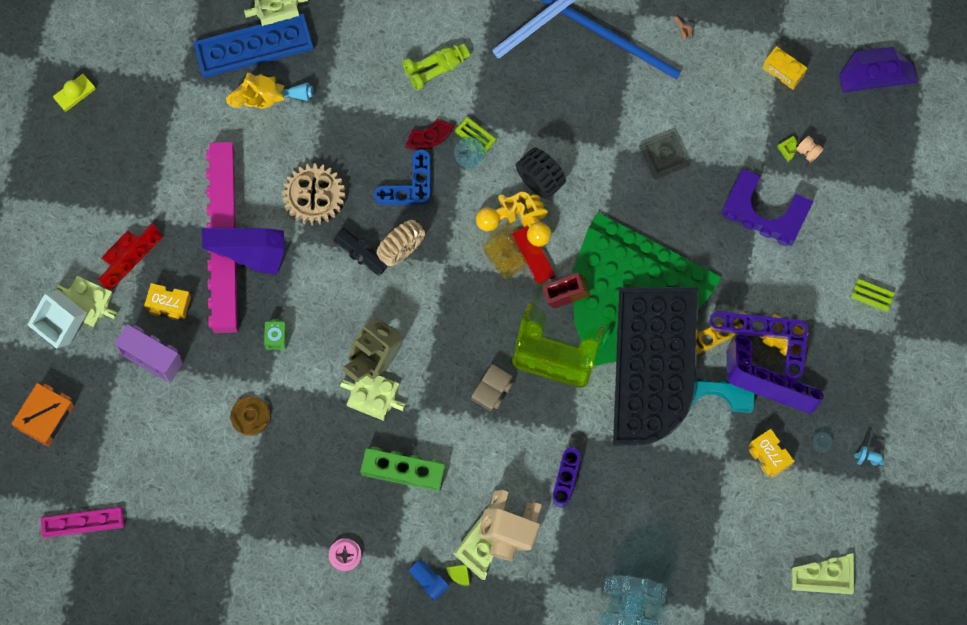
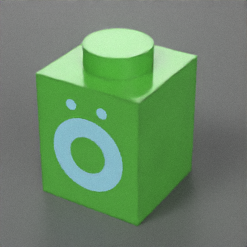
(275, 335)

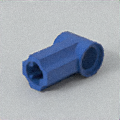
(430, 582)

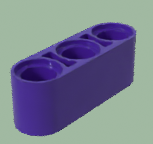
(566, 468)

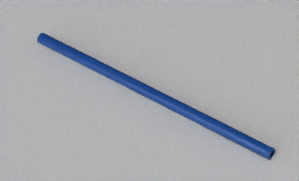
(618, 40)

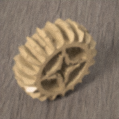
(400, 242)

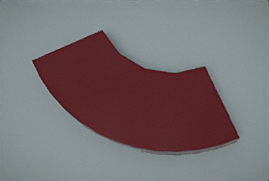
(429, 137)

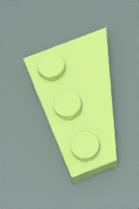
(475, 551)
(827, 576)

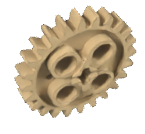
(295, 194)

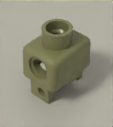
(374, 340)

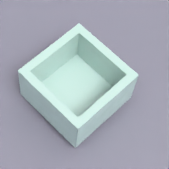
(57, 319)

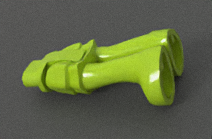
(446, 60)

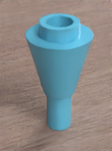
(300, 92)

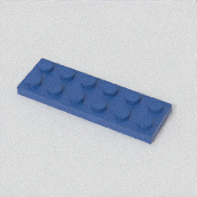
(252, 46)

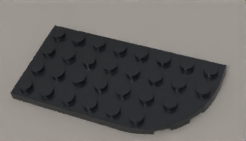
(654, 362)

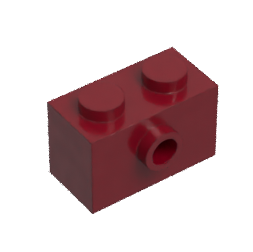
(566, 290)

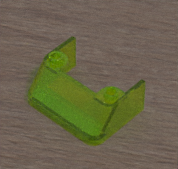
(553, 358)

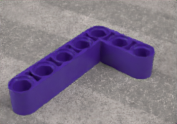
(767, 331)
(766, 382)

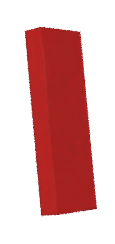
(534, 257)

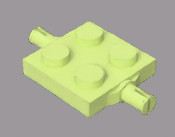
(274, 10)
(91, 299)
(373, 396)

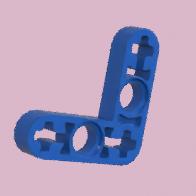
(411, 191)

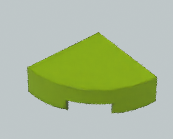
(788, 148)
(459, 574)

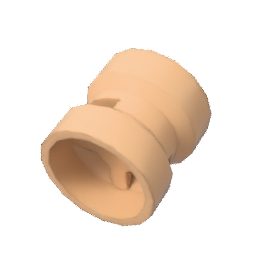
(809, 149)

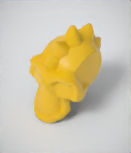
(256, 92)

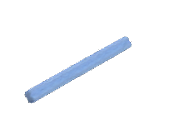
(531, 27)

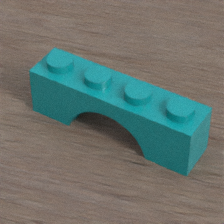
(737, 398)

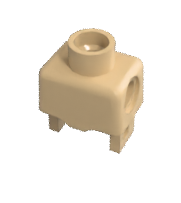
(508, 530)

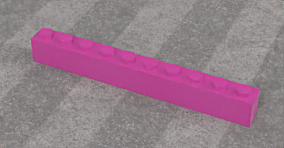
(222, 215)

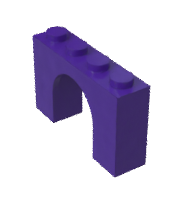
(783, 229)

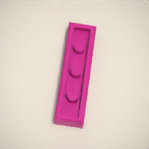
(82, 522)

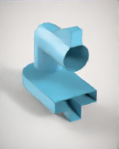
(875, 458)

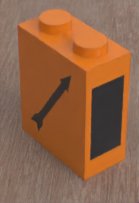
(43, 414)

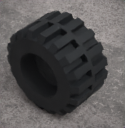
(540, 173)

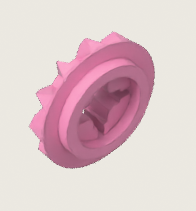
(337, 549)

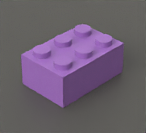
(149, 352)

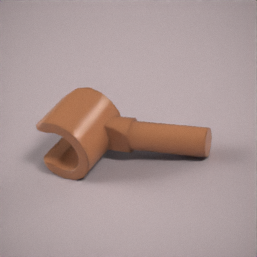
(685, 29)

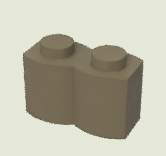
(492, 387)

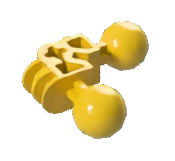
(538, 232)

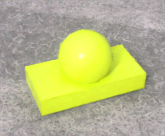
(73, 92)

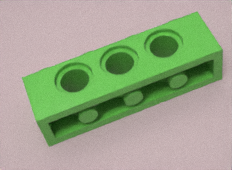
(391, 473)

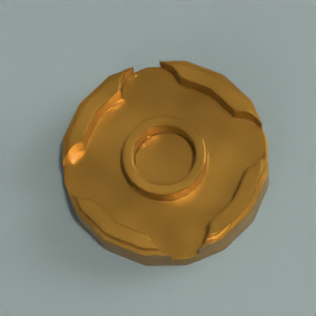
(255, 413)

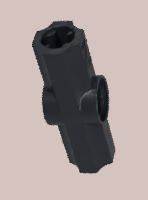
(360, 250)

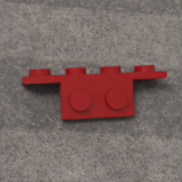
(127, 254)

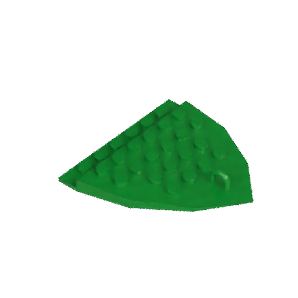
(622, 258)

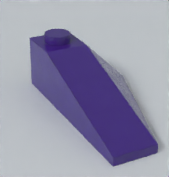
(253, 247)

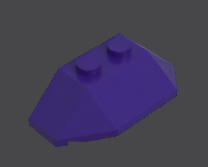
(876, 70)

